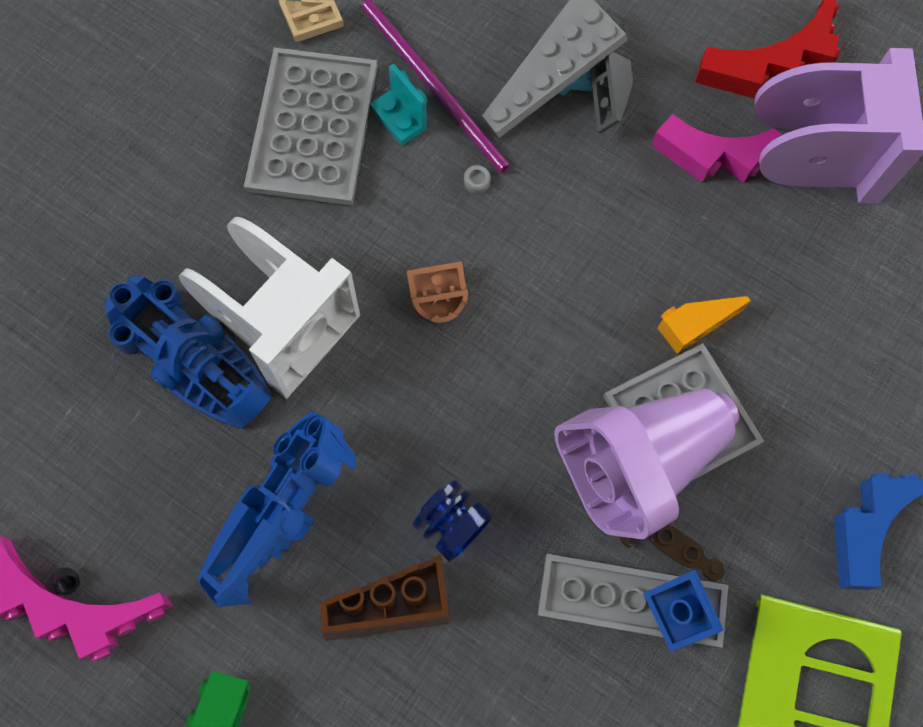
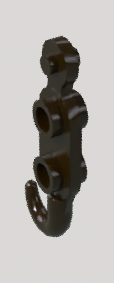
(683, 551)

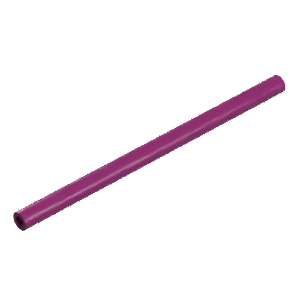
(436, 86)

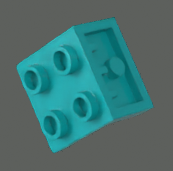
(401, 108)

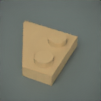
(311, 17)

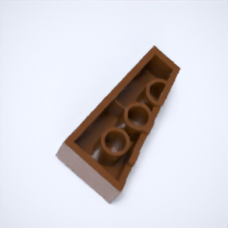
(389, 604)

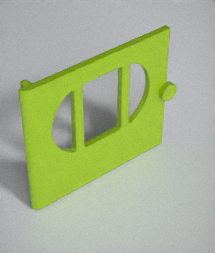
(778, 652)

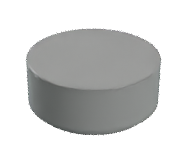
(477, 179)

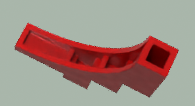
(748, 70)

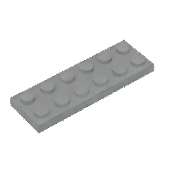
(612, 596)

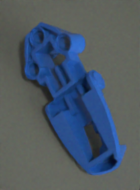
(186, 351)
(273, 513)

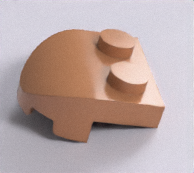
(438, 291)

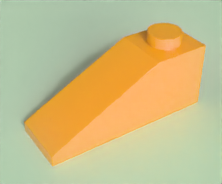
(697, 319)

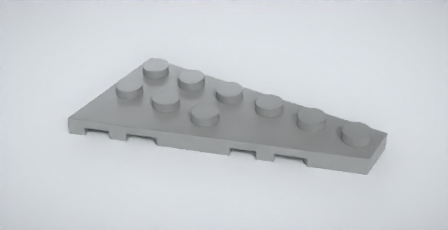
(568, 49)

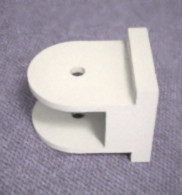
(291, 316)

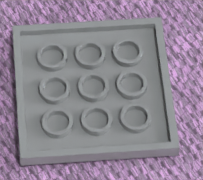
(683, 374)

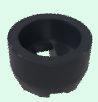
(60, 585)

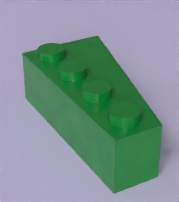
(221, 702)

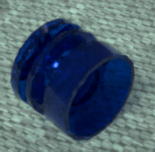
(452, 520)

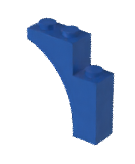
(863, 530)

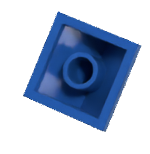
(683, 611)

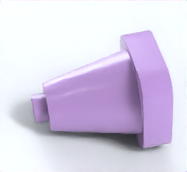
(642, 456)

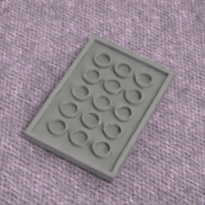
(311, 126)

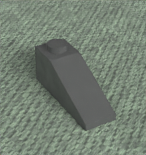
(611, 89)

